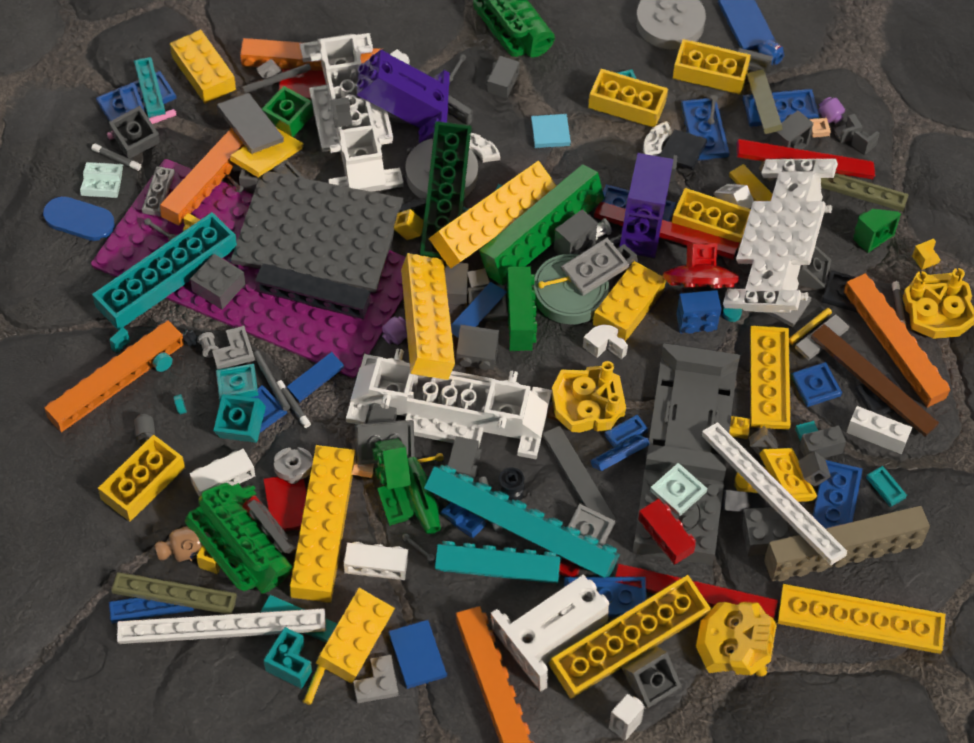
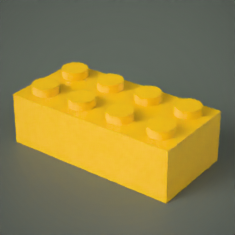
(202, 66)
(711, 66)
(628, 98)
(711, 215)
(630, 300)
(141, 478)
(355, 635)

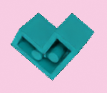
(284, 659)

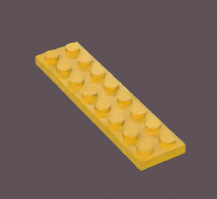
(862, 618)

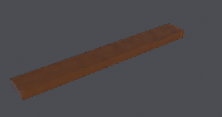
(874, 380)

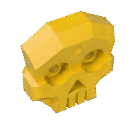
(938, 295)
(601, 397)
(719, 636)

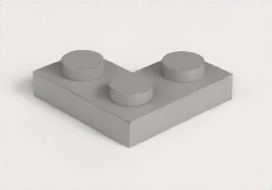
(238, 351)
(382, 684)

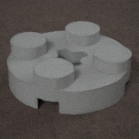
(296, 472)

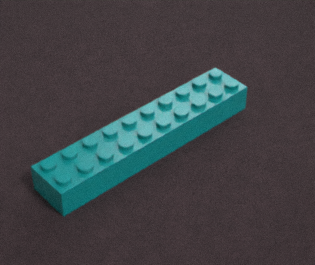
(522, 521)

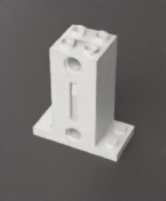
(551, 627)

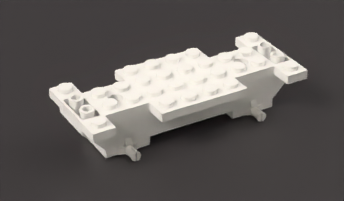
(370, 125)
(782, 235)
(452, 407)

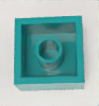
(239, 418)

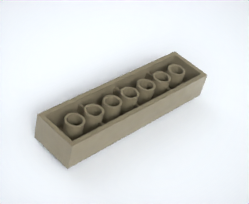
(860, 538)

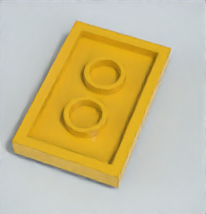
(785, 469)

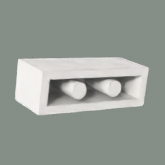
(879, 430)
(230, 469)
(376, 560)

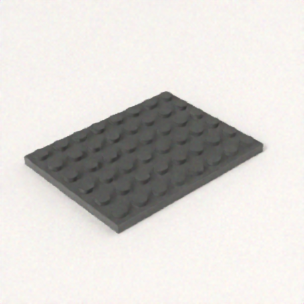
(318, 230)

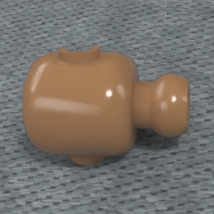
(182, 544)

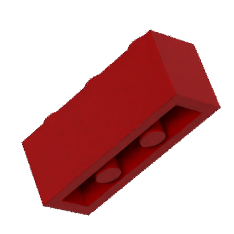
(667, 531)

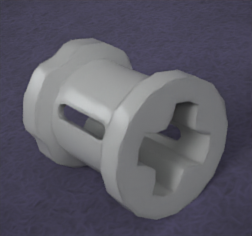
(207, 343)

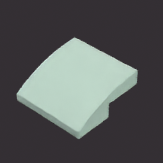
(101, 180)

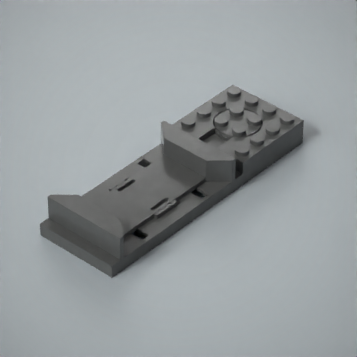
(679, 419)

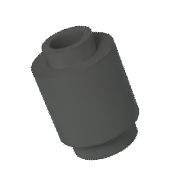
(144, 428)

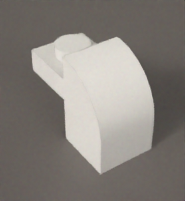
(604, 338)

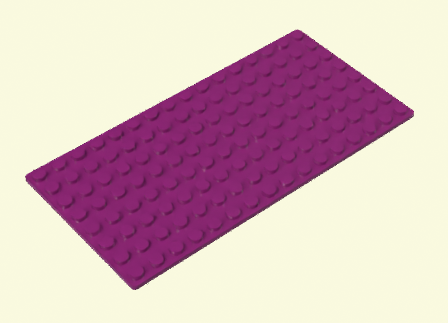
(282, 322)

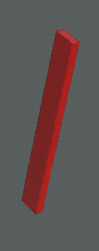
(763, 151)
(672, 231)
(712, 594)

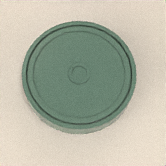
(562, 300)

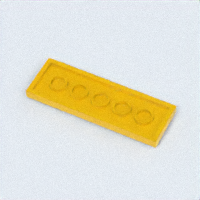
(769, 377)

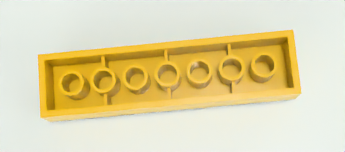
(492, 215)
(427, 317)
(323, 524)
(629, 636)

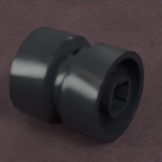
(512, 483)

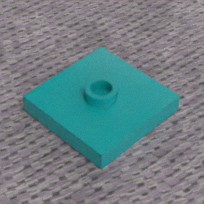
(237, 381)

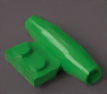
(406, 501)

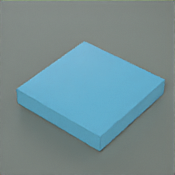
(550, 130)

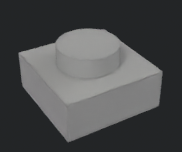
(269, 69)

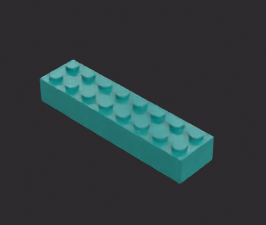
(163, 271)

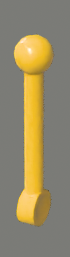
(541, 284)
(439, 457)

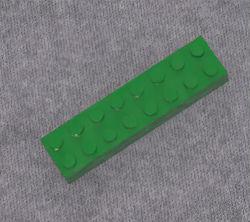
(536, 227)

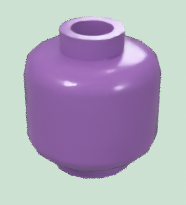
(832, 110)
(395, 330)

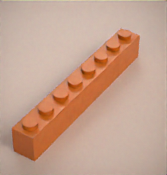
(284, 54)
(201, 179)
(897, 340)
(113, 376)
(492, 676)

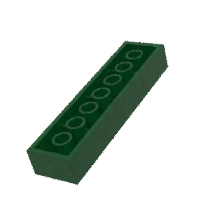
(445, 181)

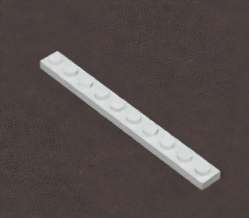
(774, 494)
(220, 626)

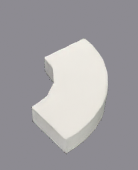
(656, 138)
(484, 149)

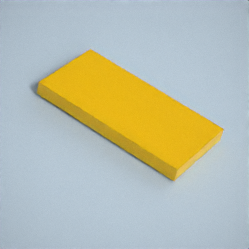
(266, 159)

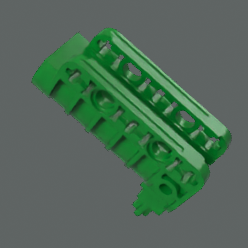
(521, 22)
(238, 538)

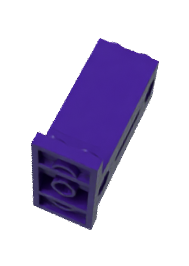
(405, 91)
(646, 204)

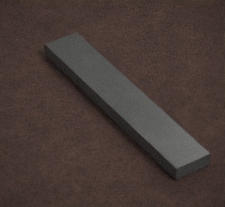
(576, 472)

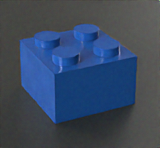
(698, 311)

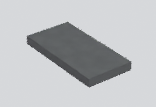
(250, 123)

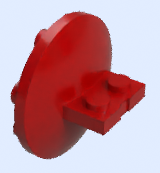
(701, 269)

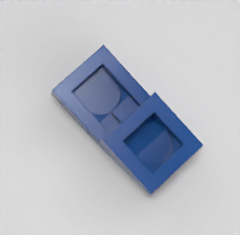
(463, 519)

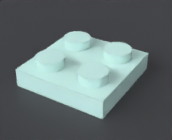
(678, 489)

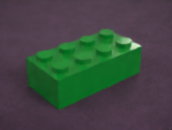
(521, 308)

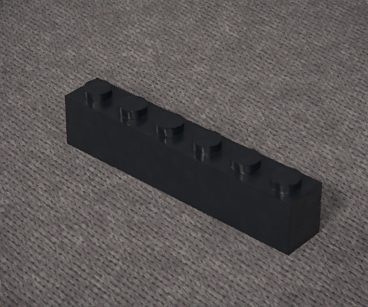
(313, 291)

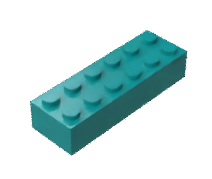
(497, 563)

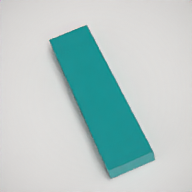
(149, 87)
(275, 604)

